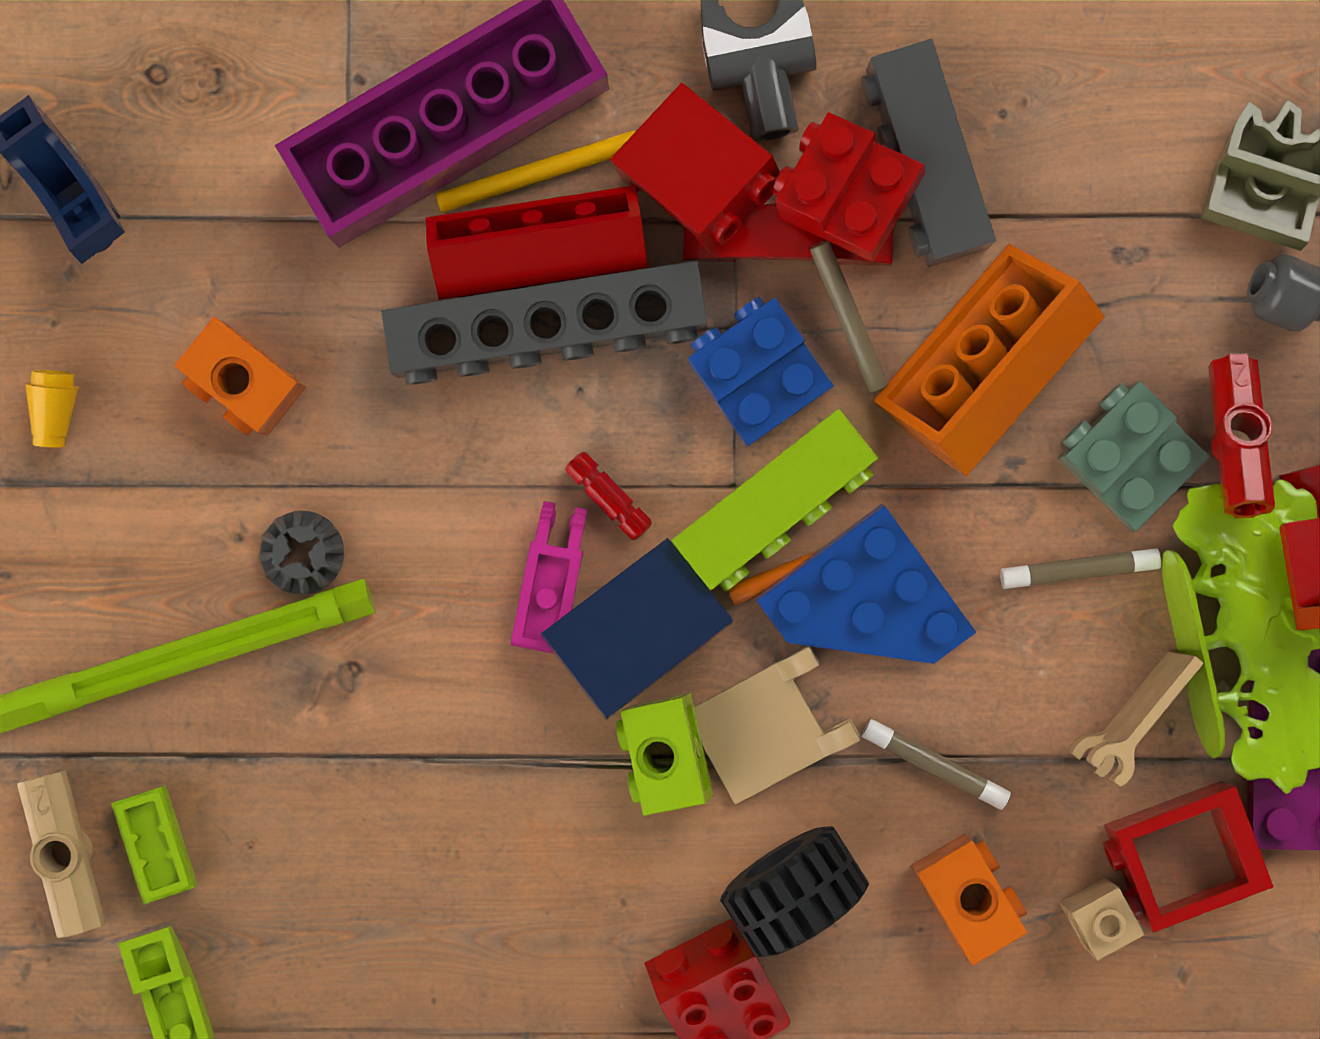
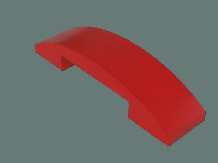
(771, 238)

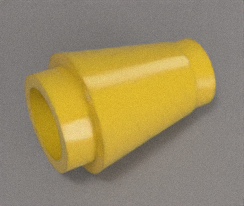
(50, 406)

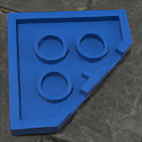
(867, 597)

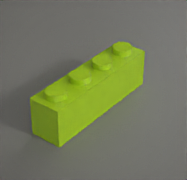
(775, 500)

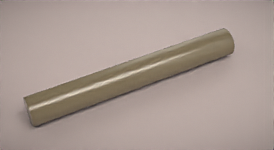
(848, 315)

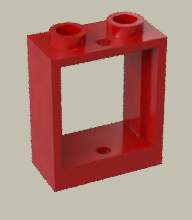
(1236, 836)

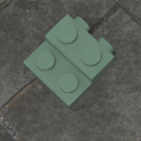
(1132, 454)

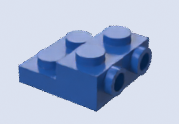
(758, 369)

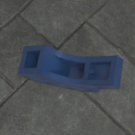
(59, 180)

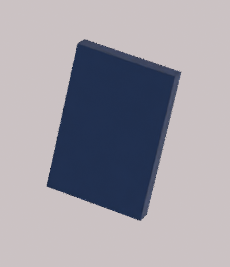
(636, 628)

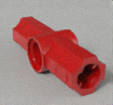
(1242, 464)

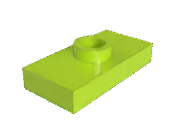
(154, 844)

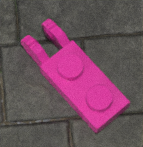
(548, 580)

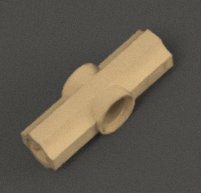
(70, 888)

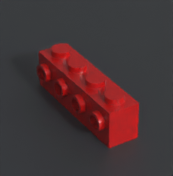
(536, 242)

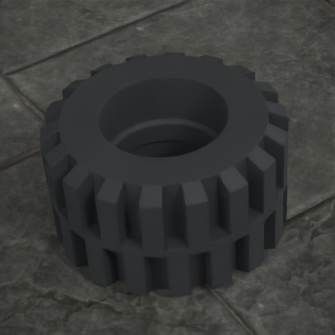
(794, 892)

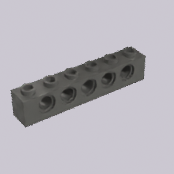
(411, 327)

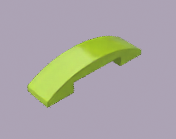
(166, 986)

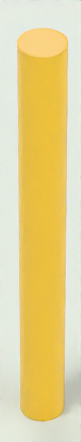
(530, 173)

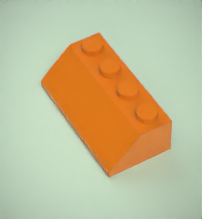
(990, 358)

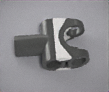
(760, 62)

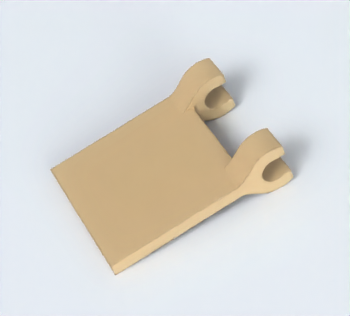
(1136, 718)
(766, 728)

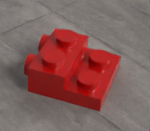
(846, 186)

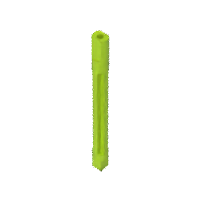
(184, 655)

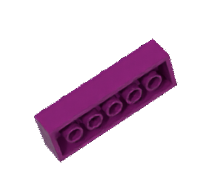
(443, 117)

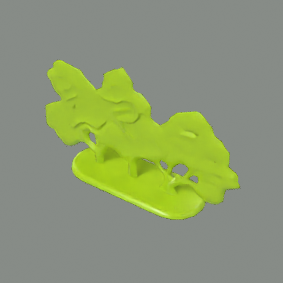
(1256, 624)

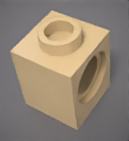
(1101, 918)

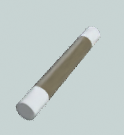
(1080, 568)
(936, 764)

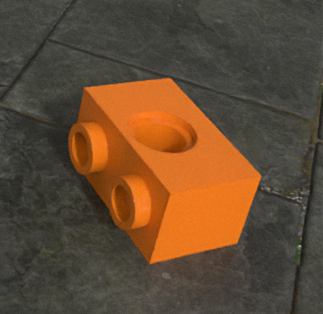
(212, 359)
(978, 929)

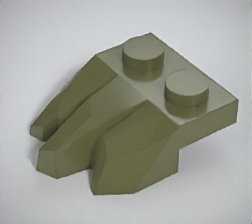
(1267, 178)

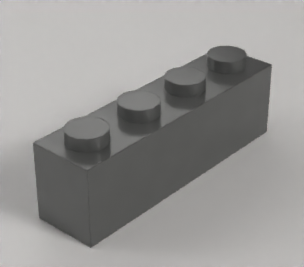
(925, 127)

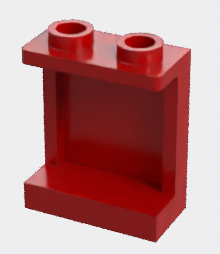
(697, 167)

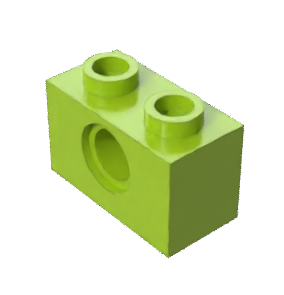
(674, 723)

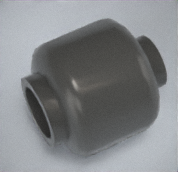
(1286, 292)

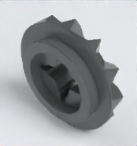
(325, 556)

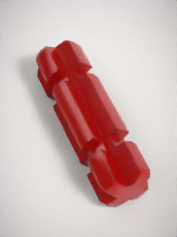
(608, 495)

